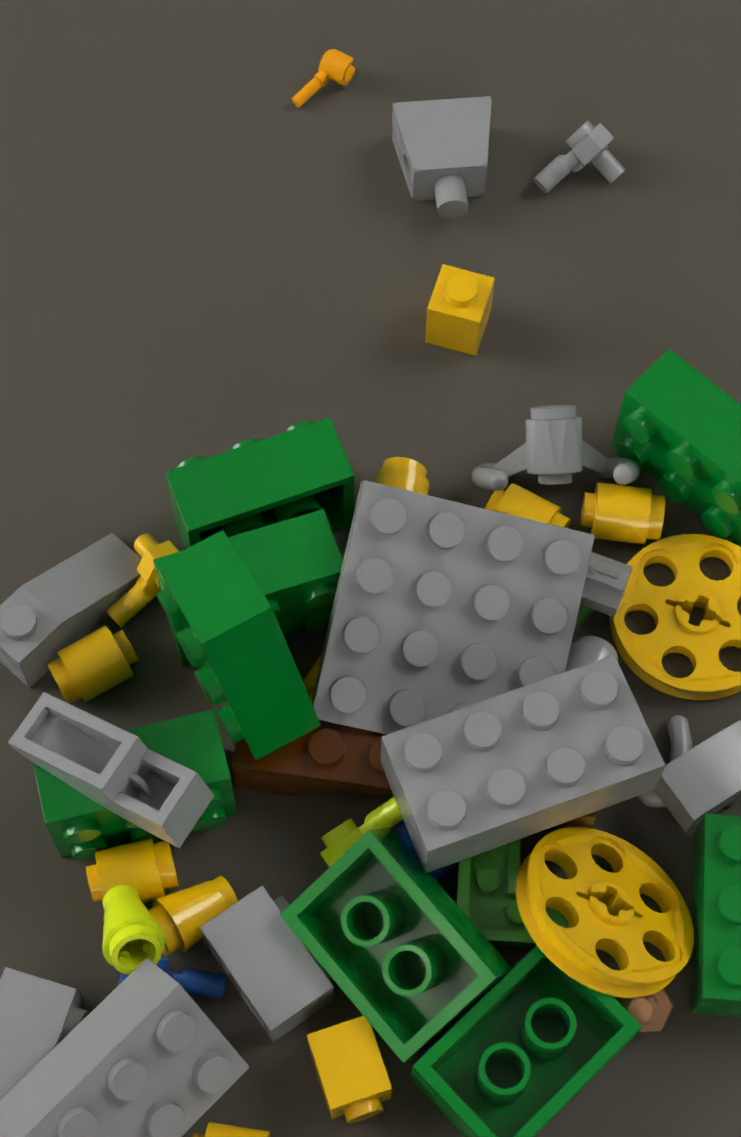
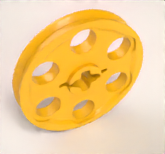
(671, 610)
(604, 912)

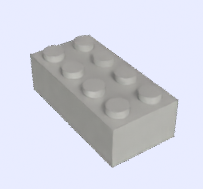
(520, 763)
(129, 1069)

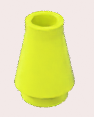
(129, 930)

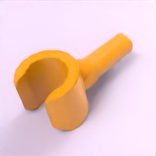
(334, 67)

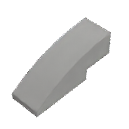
(113, 768)
(703, 778)

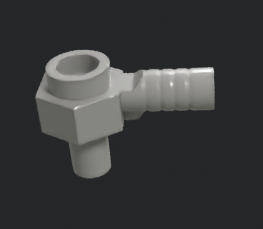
(588, 146)

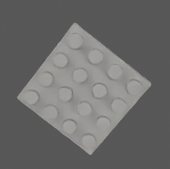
(444, 609)

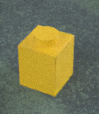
(459, 309)
(350, 1069)

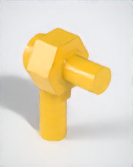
(147, 584)

